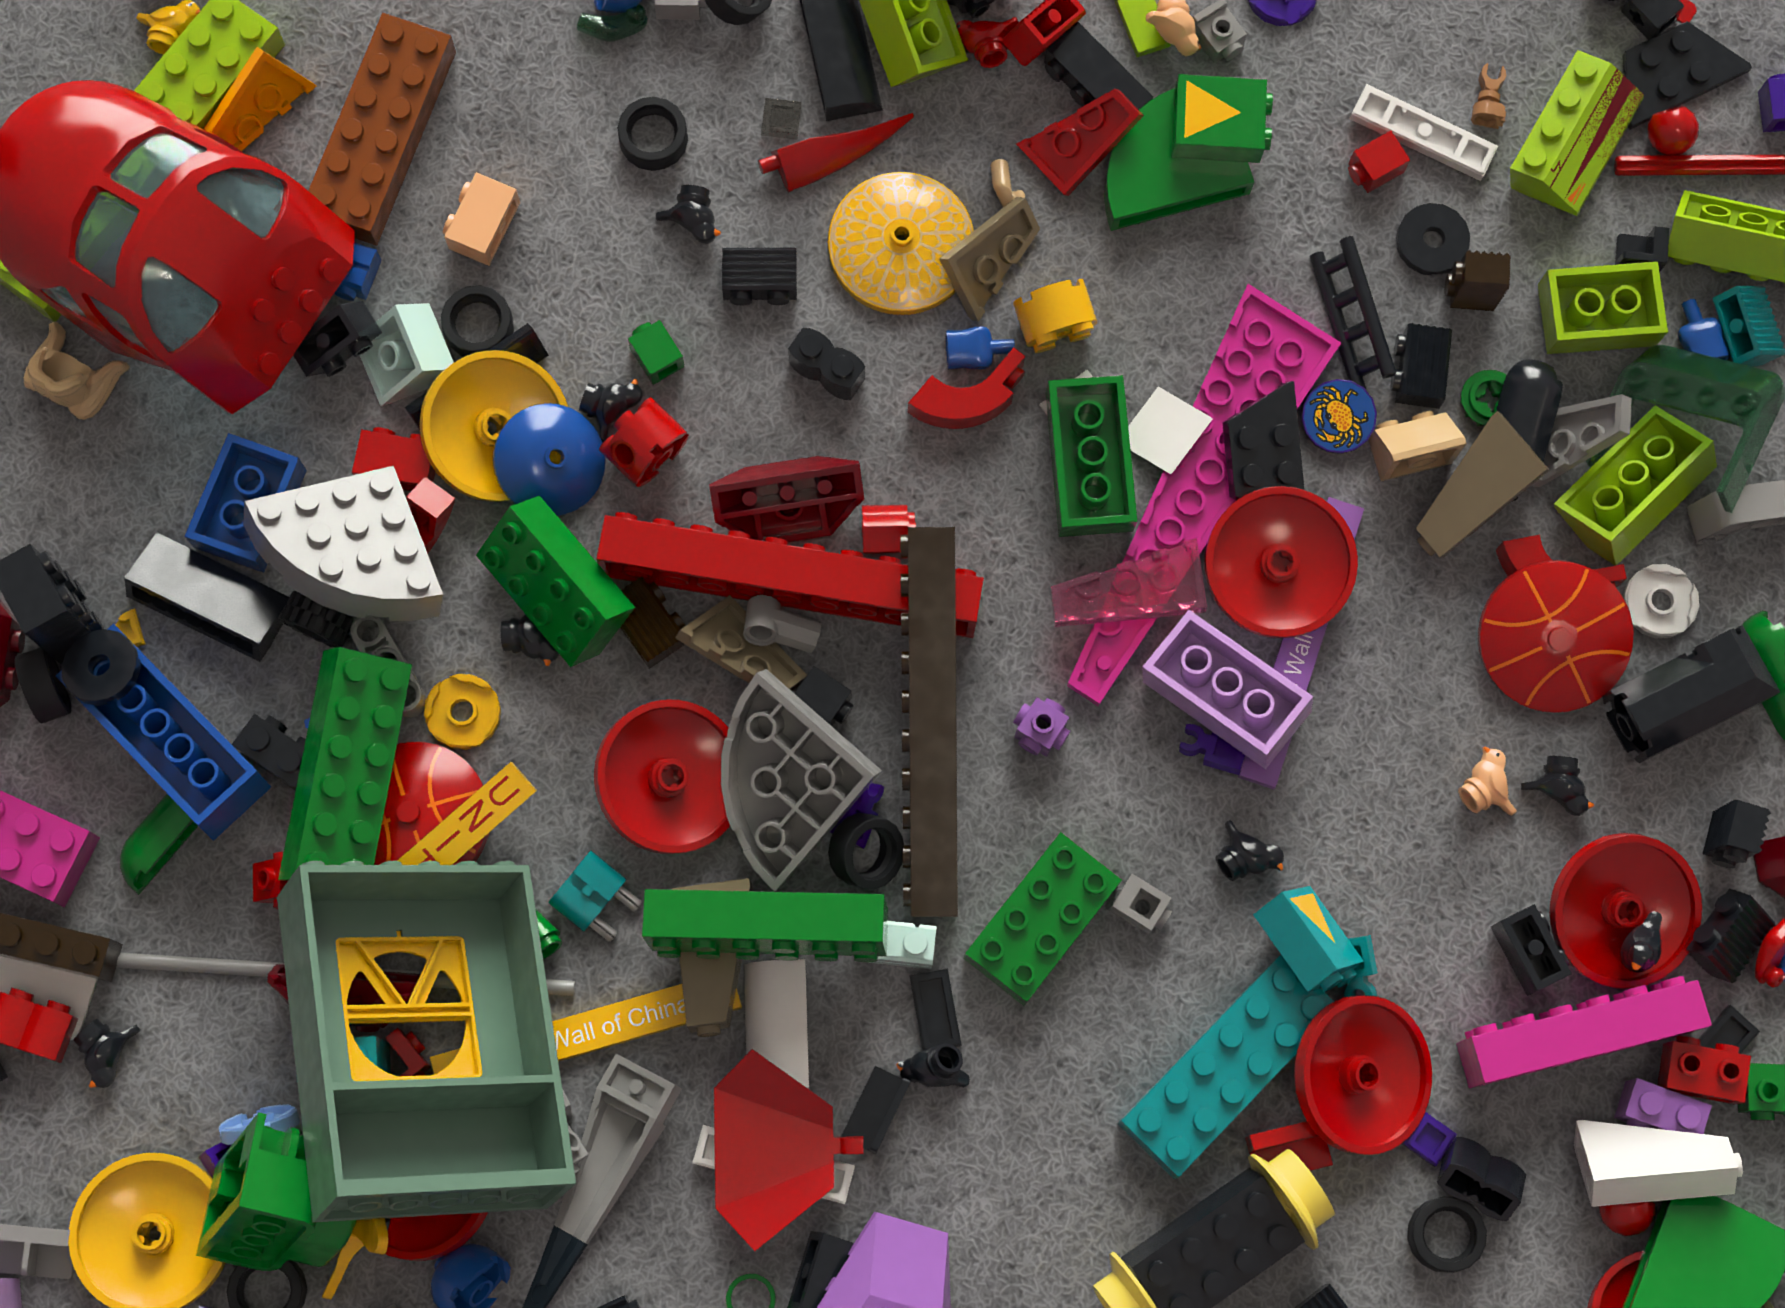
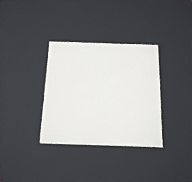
(1166, 430)

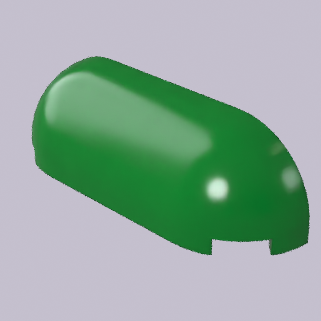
(1770, 644)
(154, 843)

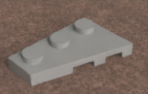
(1584, 432)

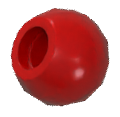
(1673, 130)
(1628, 1218)

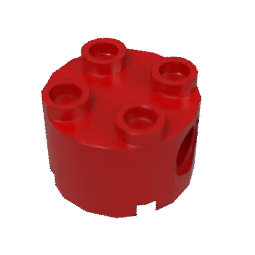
(644, 442)

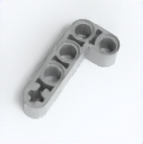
(1757, 507)

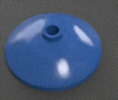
(524, 462)

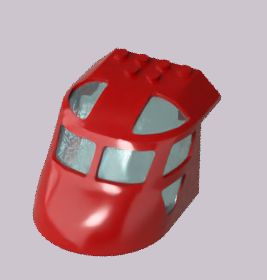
(165, 238)

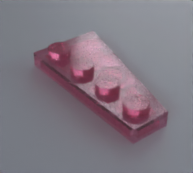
(1147, 588)

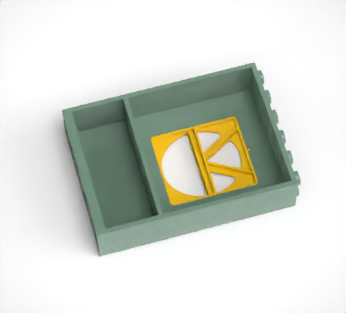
(446, 1143)

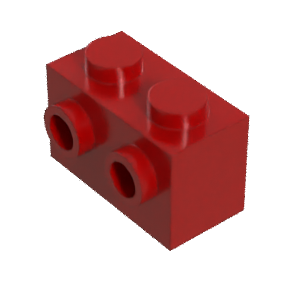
(1704, 1071)

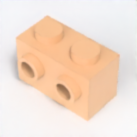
(481, 218)

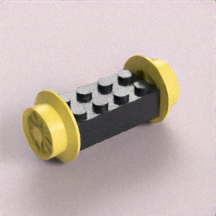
(1221, 1239)

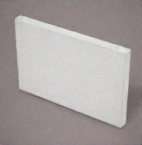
(49, 984)

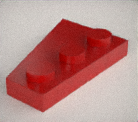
(1078, 143)

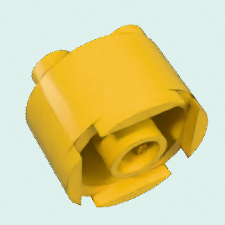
(1056, 313)

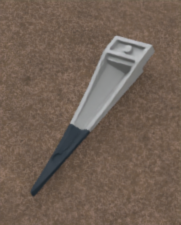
(618, 1136)

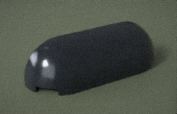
(1531, 402)

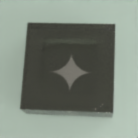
(781, 118)

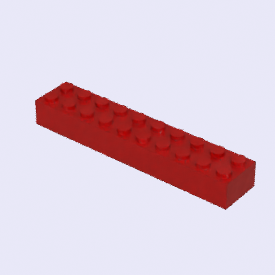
(749, 567)

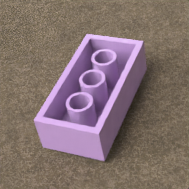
(1227, 689)

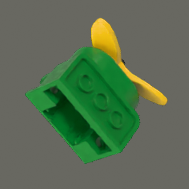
(263, 1210)

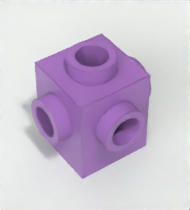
(1041, 740)

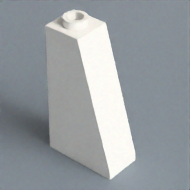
(1652, 1164)

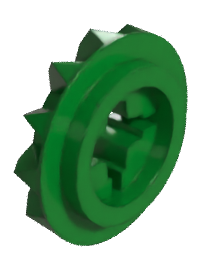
(1476, 388)

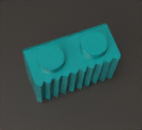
(1749, 325)

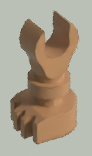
(1488, 101)

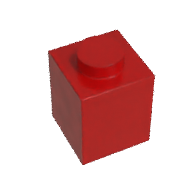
(1378, 162)

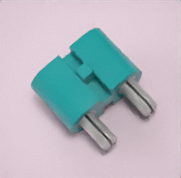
(589, 891)

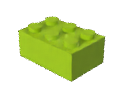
(1602, 307)

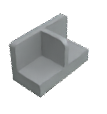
(35, 1252)

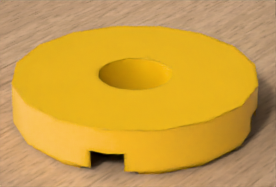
(466, 733)

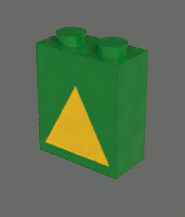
(1221, 118)

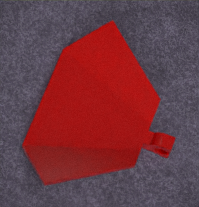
(771, 1148)

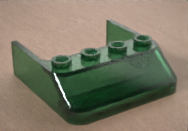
(1711, 390)

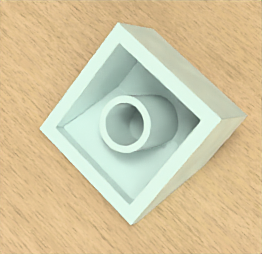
(406, 353)

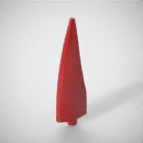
(823, 155)

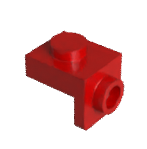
(409, 1049)

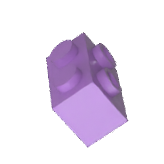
(1660, 1108)

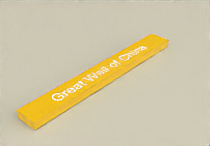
(610, 1024)

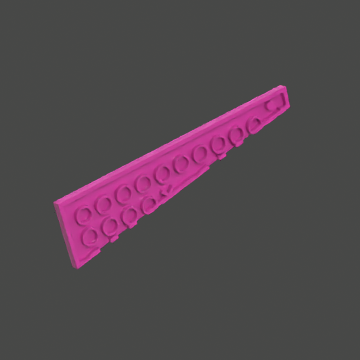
(1257, 354)

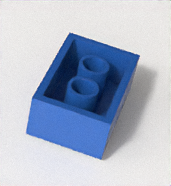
(240, 474)

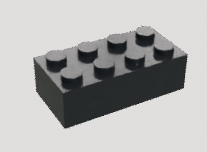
(45, 601)

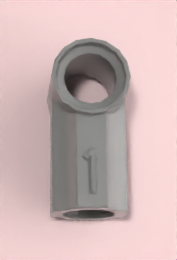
(769, 624)

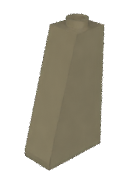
(1484, 483)
(710, 983)

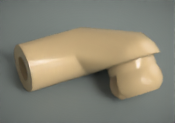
(1002, 182)

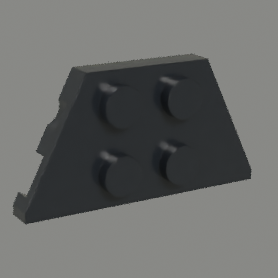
(1678, 69)
(1264, 444)

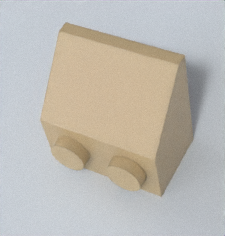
(1415, 445)

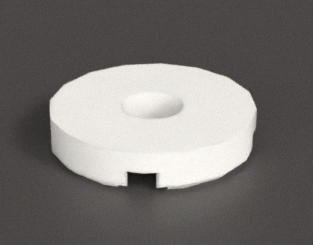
(1679, 589)

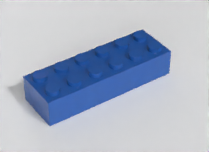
(180, 749)

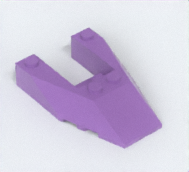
(893, 1267)

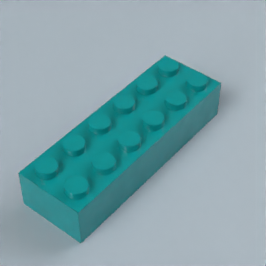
(1224, 1069)

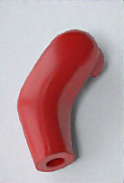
(1770, 956)

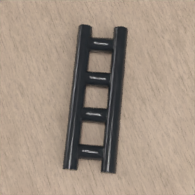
(1334, 304)

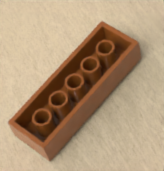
(382, 124)

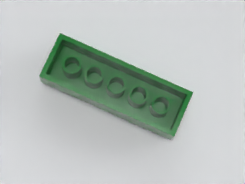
(346, 760)
(765, 924)

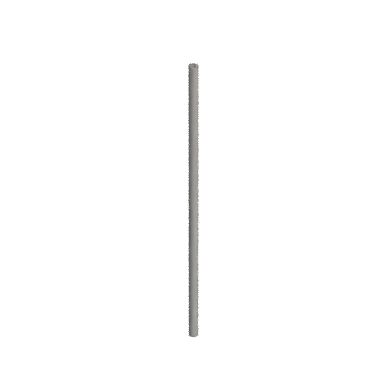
(262, 968)

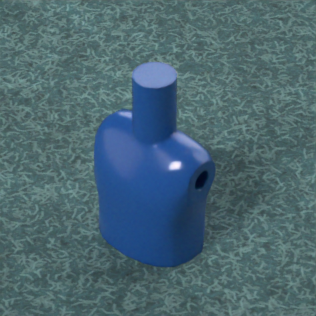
(1701, 334)
(974, 348)

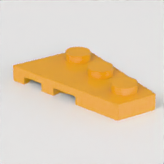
(256, 97)

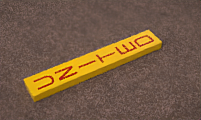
(473, 819)

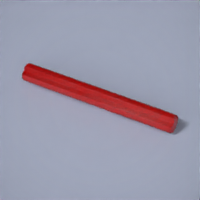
(1699, 165)

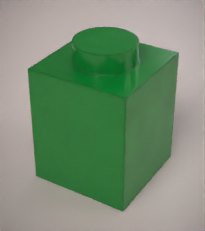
(655, 351)

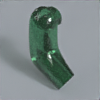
(613, 27)

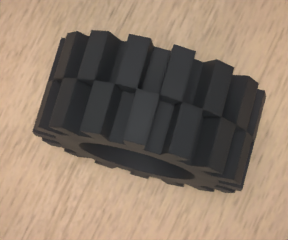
(316, 620)

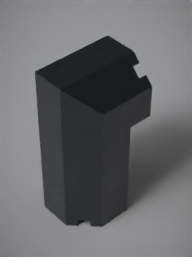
(1689, 694)

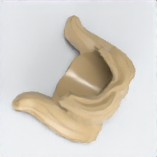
(68, 380)

